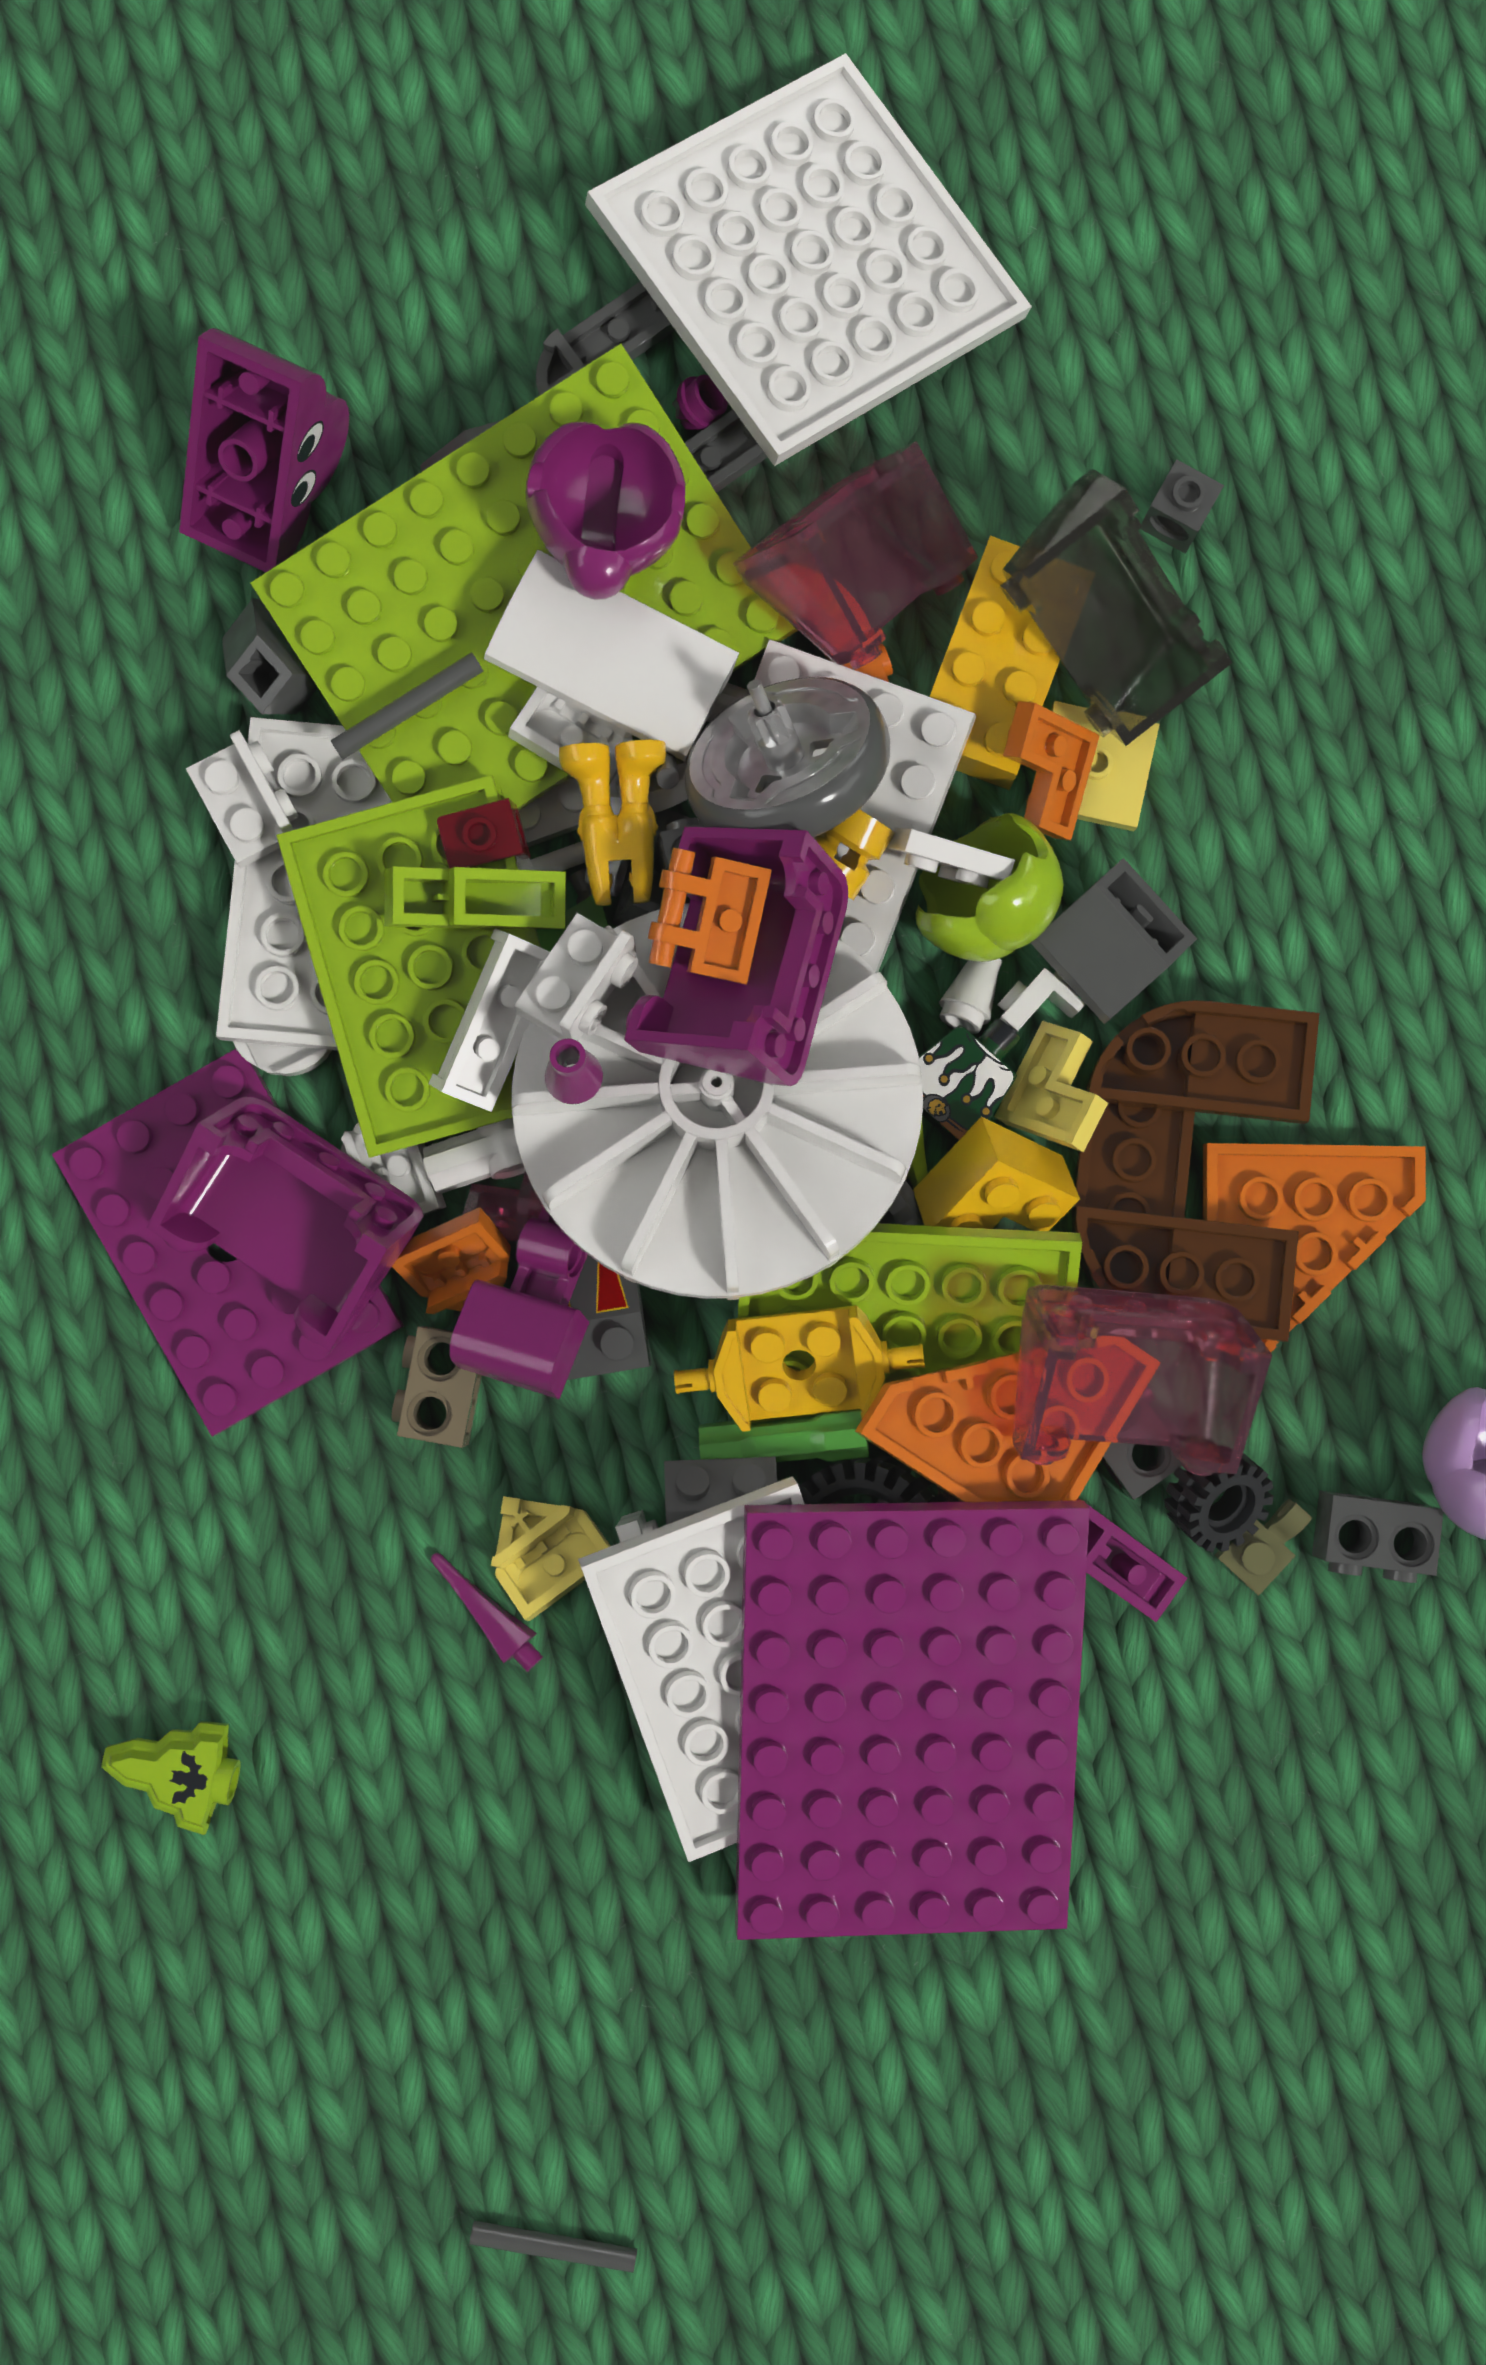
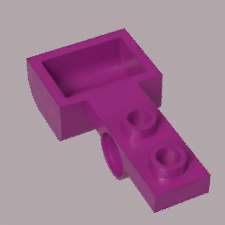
(527, 1330)

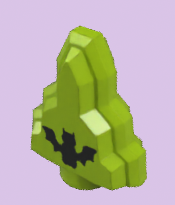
(180, 1772)

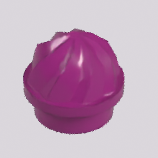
(698, 403)

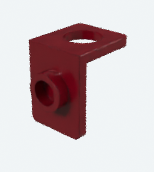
(483, 834)

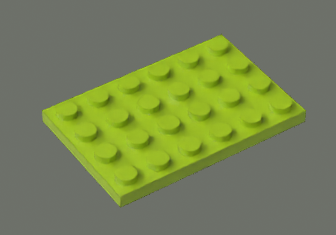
(392, 989)
(934, 1288)

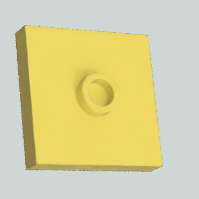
(1116, 775)

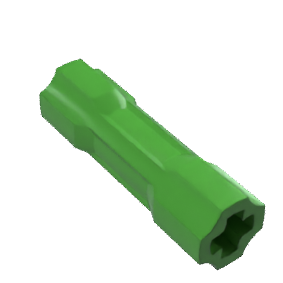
(822, 1436)

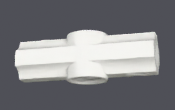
(473, 1157)

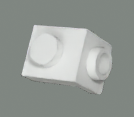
(1024, 1001)

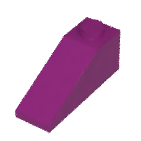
(1130, 1568)

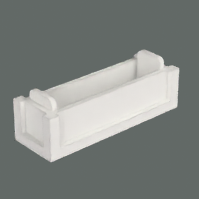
(490, 1026)

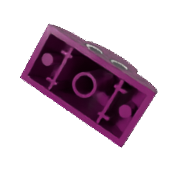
(256, 450)

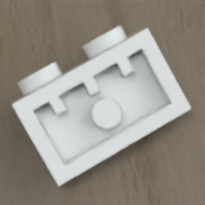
(243, 800)
(577, 979)

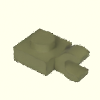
(1264, 1553)

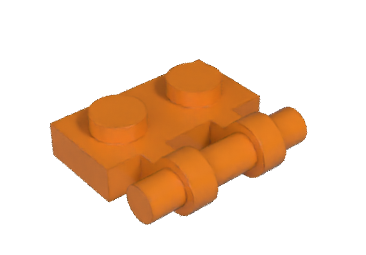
(727, 917)

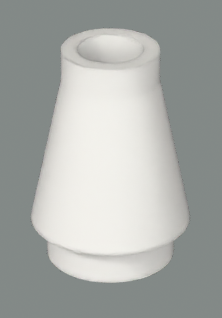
(971, 996)

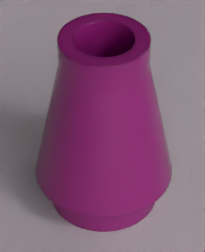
(572, 1083)

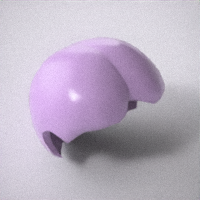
(1457, 1460)

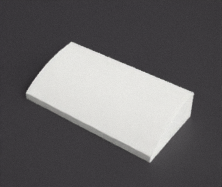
(611, 657)

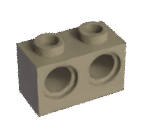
(456, 1390)

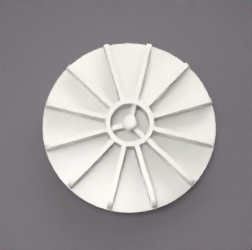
(718, 1176)

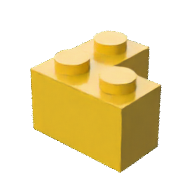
(994, 1177)

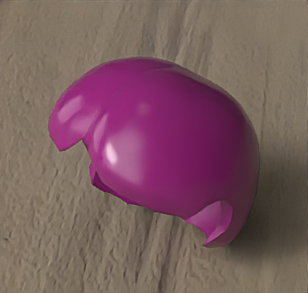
(605, 502)

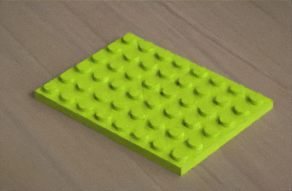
(437, 565)

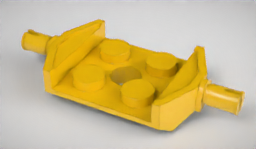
(759, 1385)

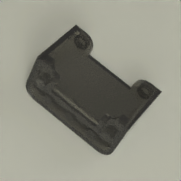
(1110, 610)

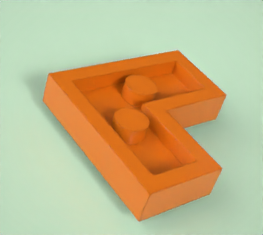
(1062, 761)

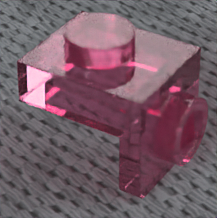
(506, 1207)

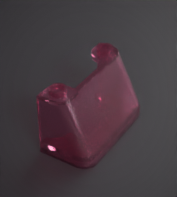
(861, 556)
(1136, 1374)

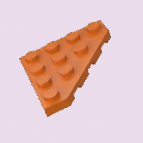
(1332, 1194)
(960, 1433)

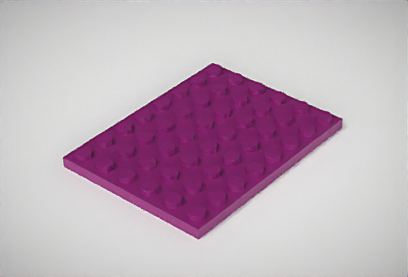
(908, 1717)

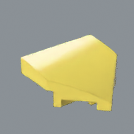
(541, 1552)

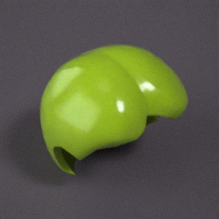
(1007, 914)

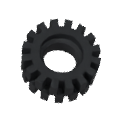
(1230, 1515)

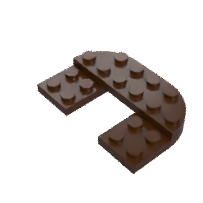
(1138, 1158)

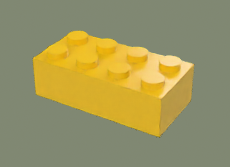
(992, 666)

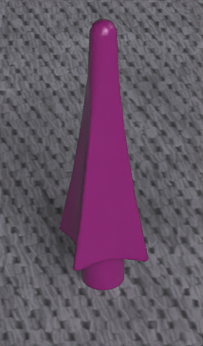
(505, 1632)

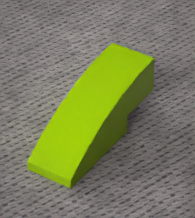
(474, 898)

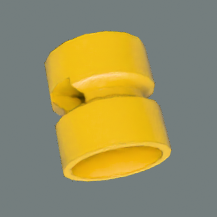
(866, 841)

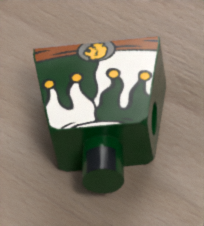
(966, 1077)

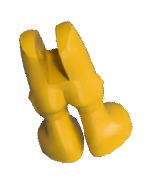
(623, 835)

